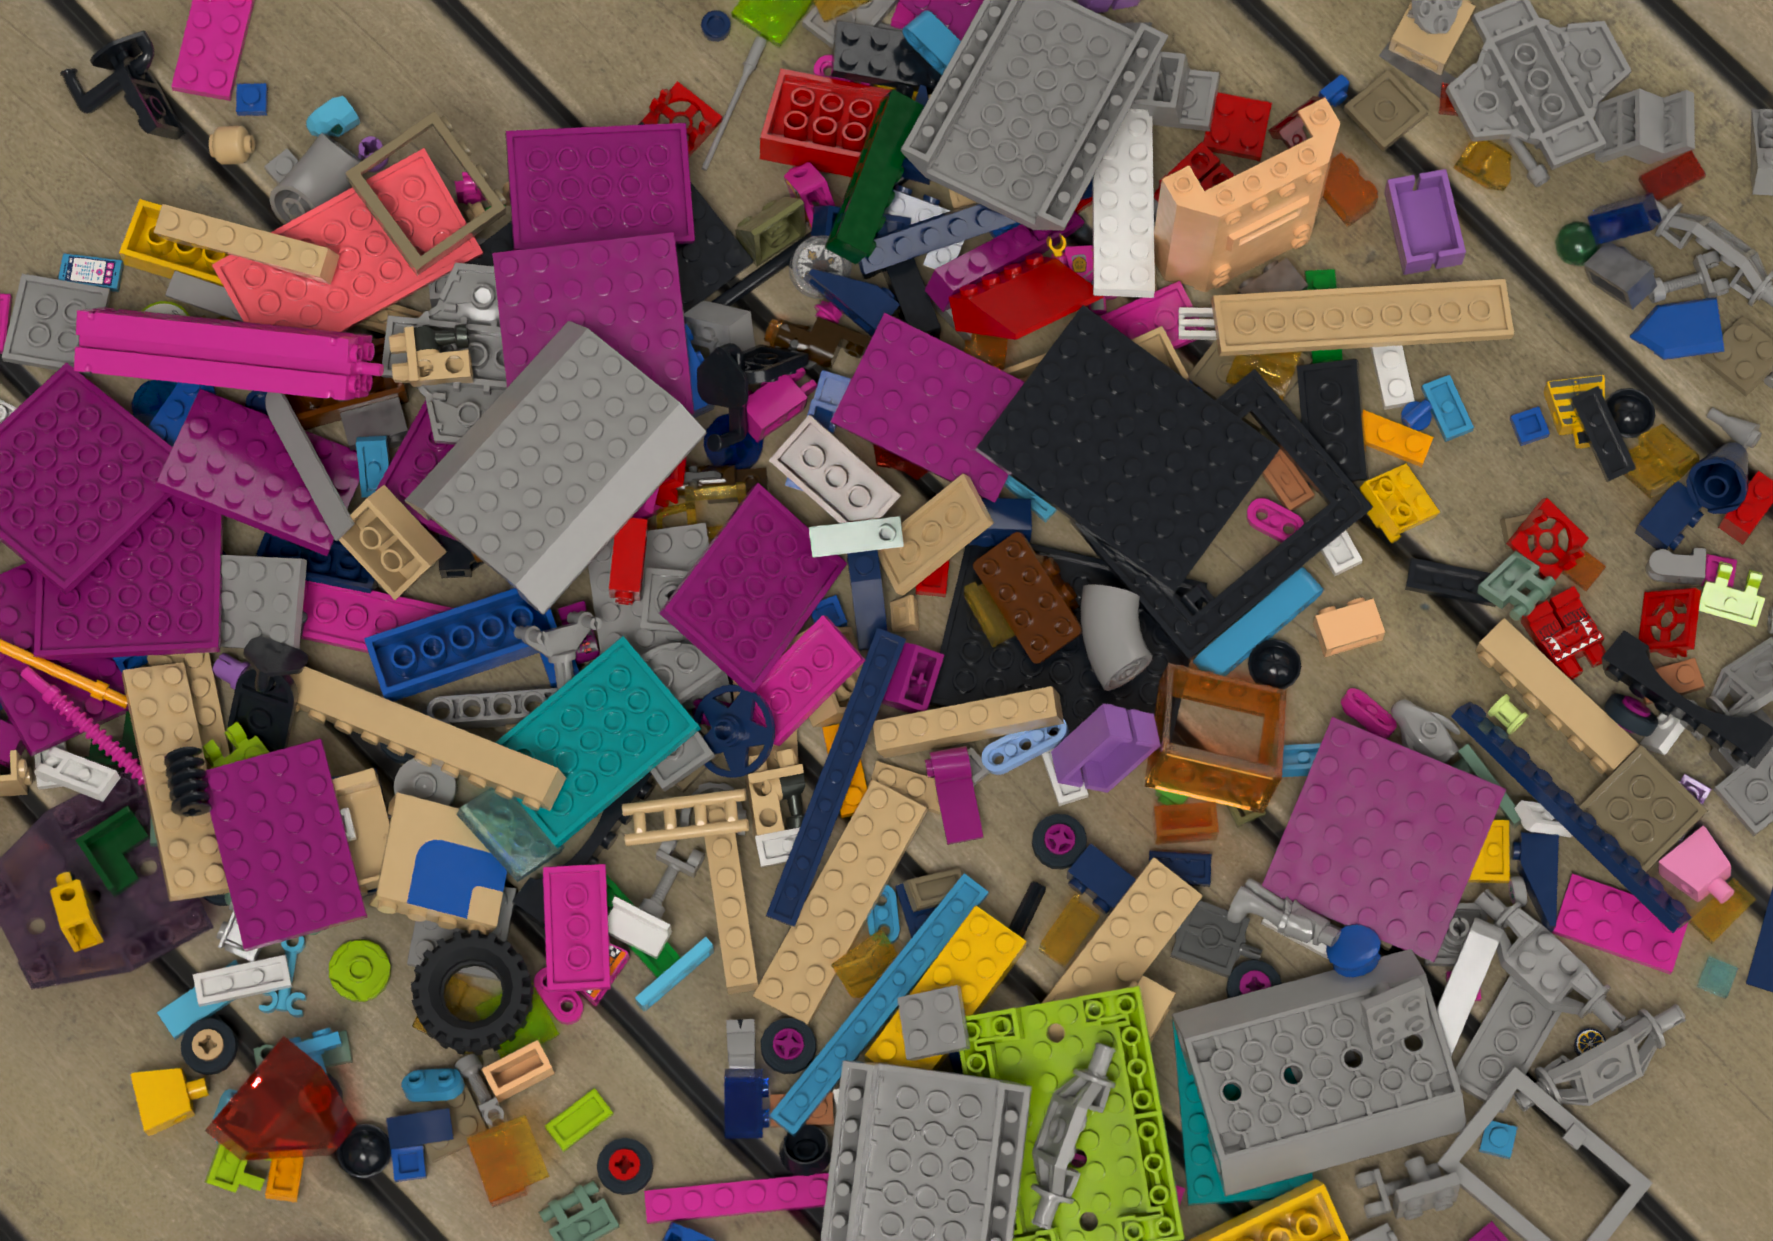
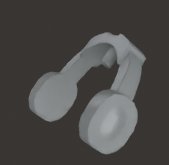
(710, 787)

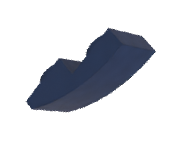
(419, 1128)

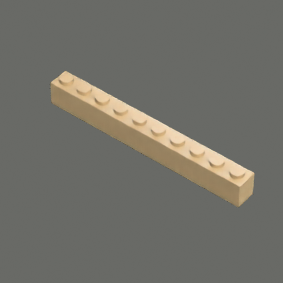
(428, 740)

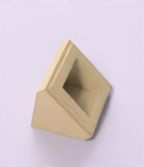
(904, 614)

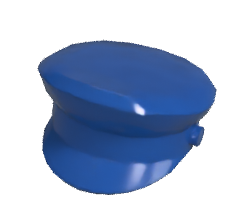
(1355, 951)

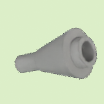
(1739, 430)

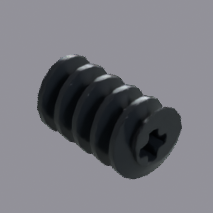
(186, 783)

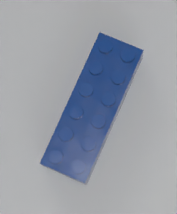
(453, 644)

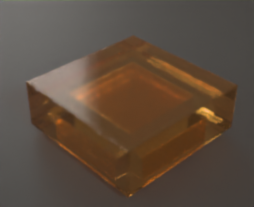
(1585, 571)

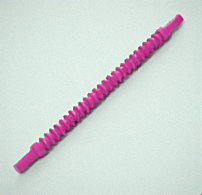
(52, 695)

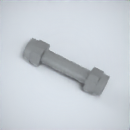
(1537, 173)

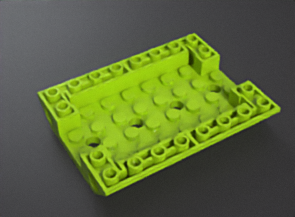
(1126, 1146)

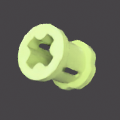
(1508, 714)

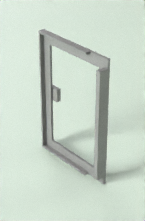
(1576, 1135)

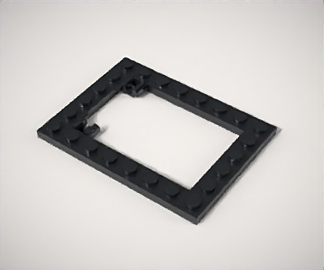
(1179, 617)

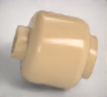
(231, 144)

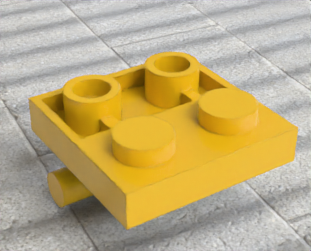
(1398, 502)
(1494, 857)

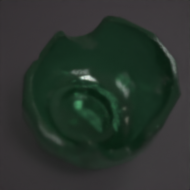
(1576, 243)

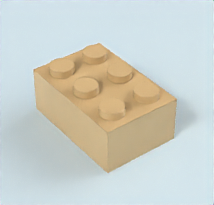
(391, 542)

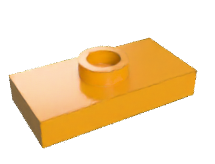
(284, 1179)

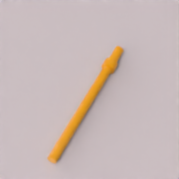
(98, 689)

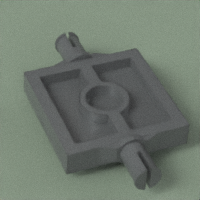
(1212, 941)

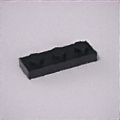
(1602, 433)
(1446, 581)

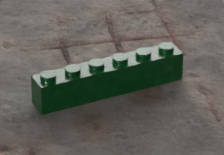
(874, 179)

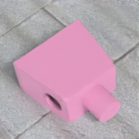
(1698, 867)

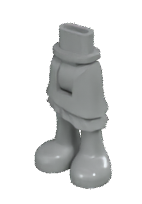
(1289, 916)

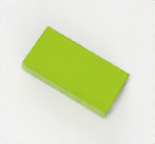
(579, 1120)

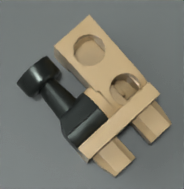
(424, 358)
(769, 787)

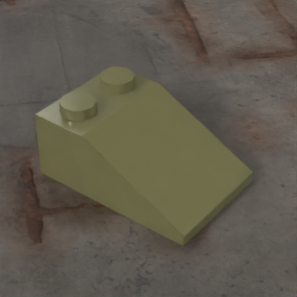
(772, 229)

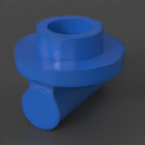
(1417, 415)

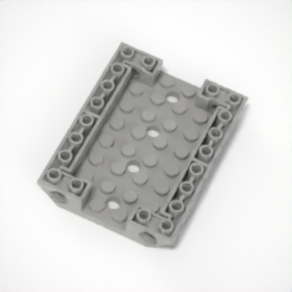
(1334, 1109)

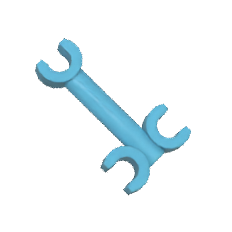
(284, 1001)

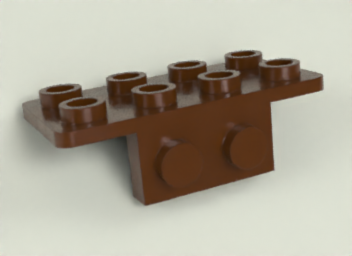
(1030, 596)

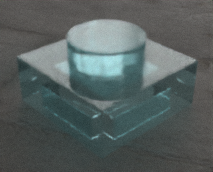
(1717, 977)

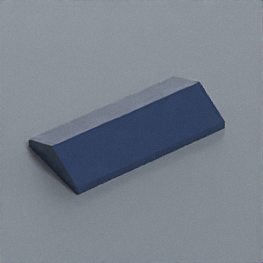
(336, 569)

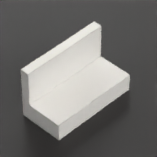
(638, 928)

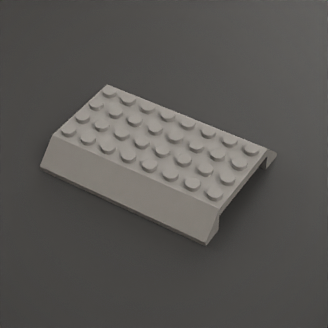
(1031, 107)
(558, 464)
(924, 1155)

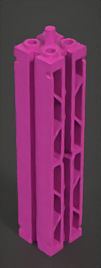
(225, 353)

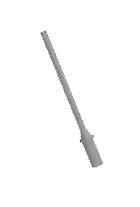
(749, 66)

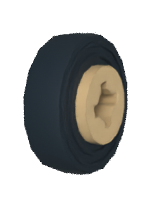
(220, 1049)

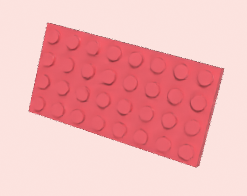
(369, 267)

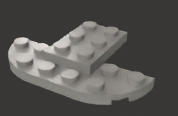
(684, 673)

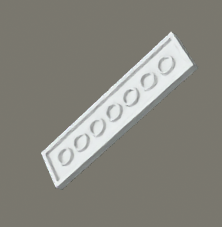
(1125, 212)

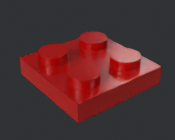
(1238, 126)

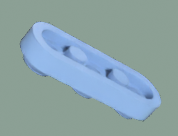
(1011, 748)

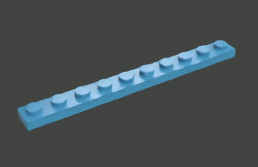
(877, 1005)

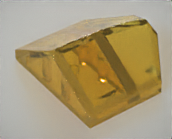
(1486, 164)
(865, 964)

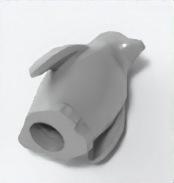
(1425, 731)

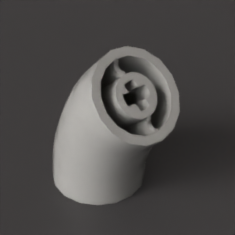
(313, 179)
(1113, 634)

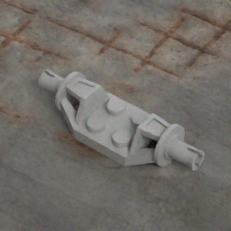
(1731, 248)
(1747, 681)
(1547, 965)
(1609, 1064)
(1060, 1131)

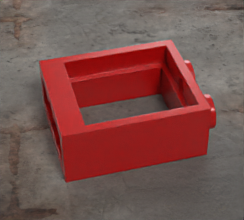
(628, 562)

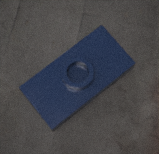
(1190, 867)

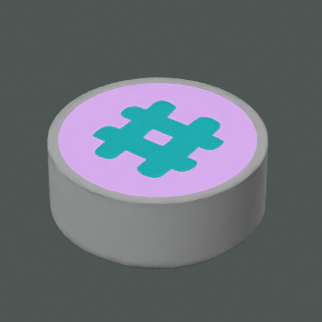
(1517, 890)

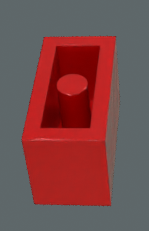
(1758, 501)

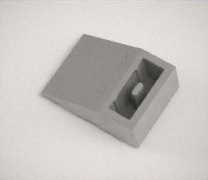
(1761, 151)

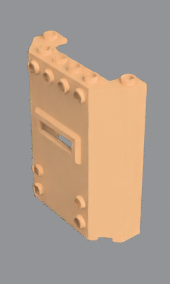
(1248, 218)

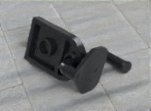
(133, 77)
(725, 381)
(257, 703)

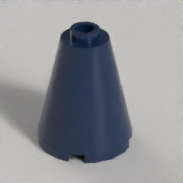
(1720, 479)

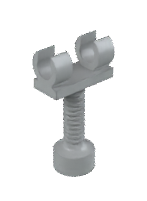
(1702, 277)
(654, 904)
(469, 1068)
(1384, 1190)

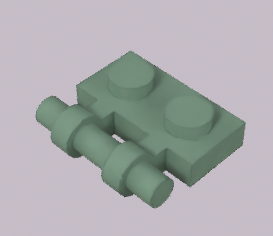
(1510, 579)
(586, 1225)

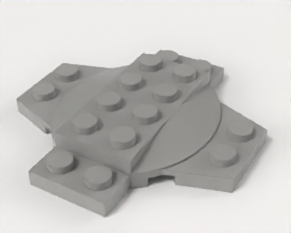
(1538, 81)
(471, 300)

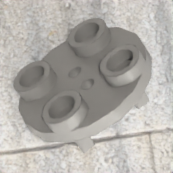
(1434, 15)

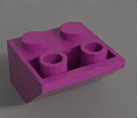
(913, 679)

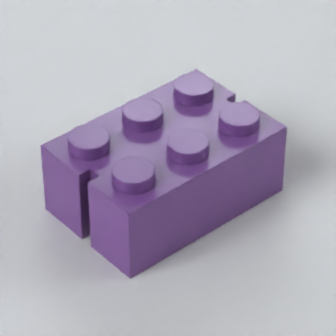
(1424, 222)
(1105, 748)

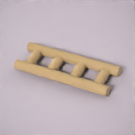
(669, 807)

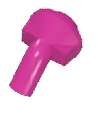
(828, 312)

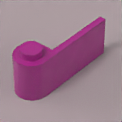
(955, 794)

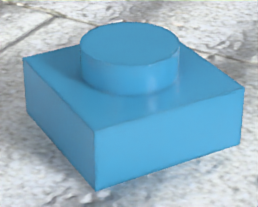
(1498, 1139)

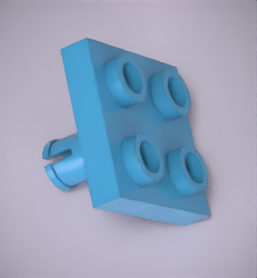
(322, 1041)

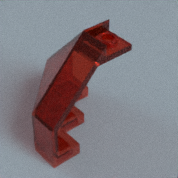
(283, 1110)

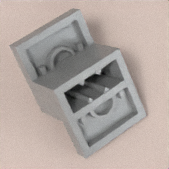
(1178, 94)
(1646, 126)

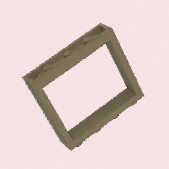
(386, 221)

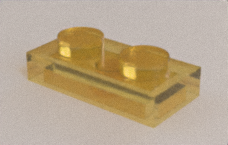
(1718, 917)

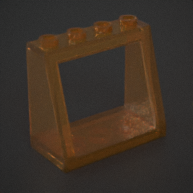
(1210, 774)

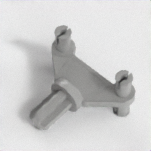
(560, 642)

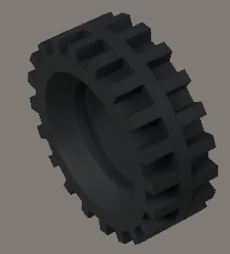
(461, 953)

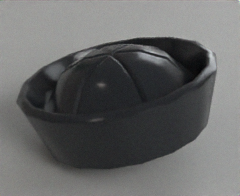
(1631, 412)
(1274, 664)
(364, 1151)
(806, 1152)

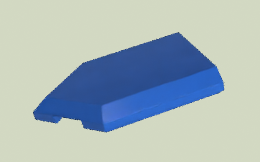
(1682, 329)

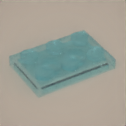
(508, 833)

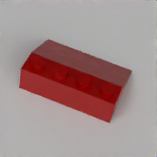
(818, 121)
(1020, 298)

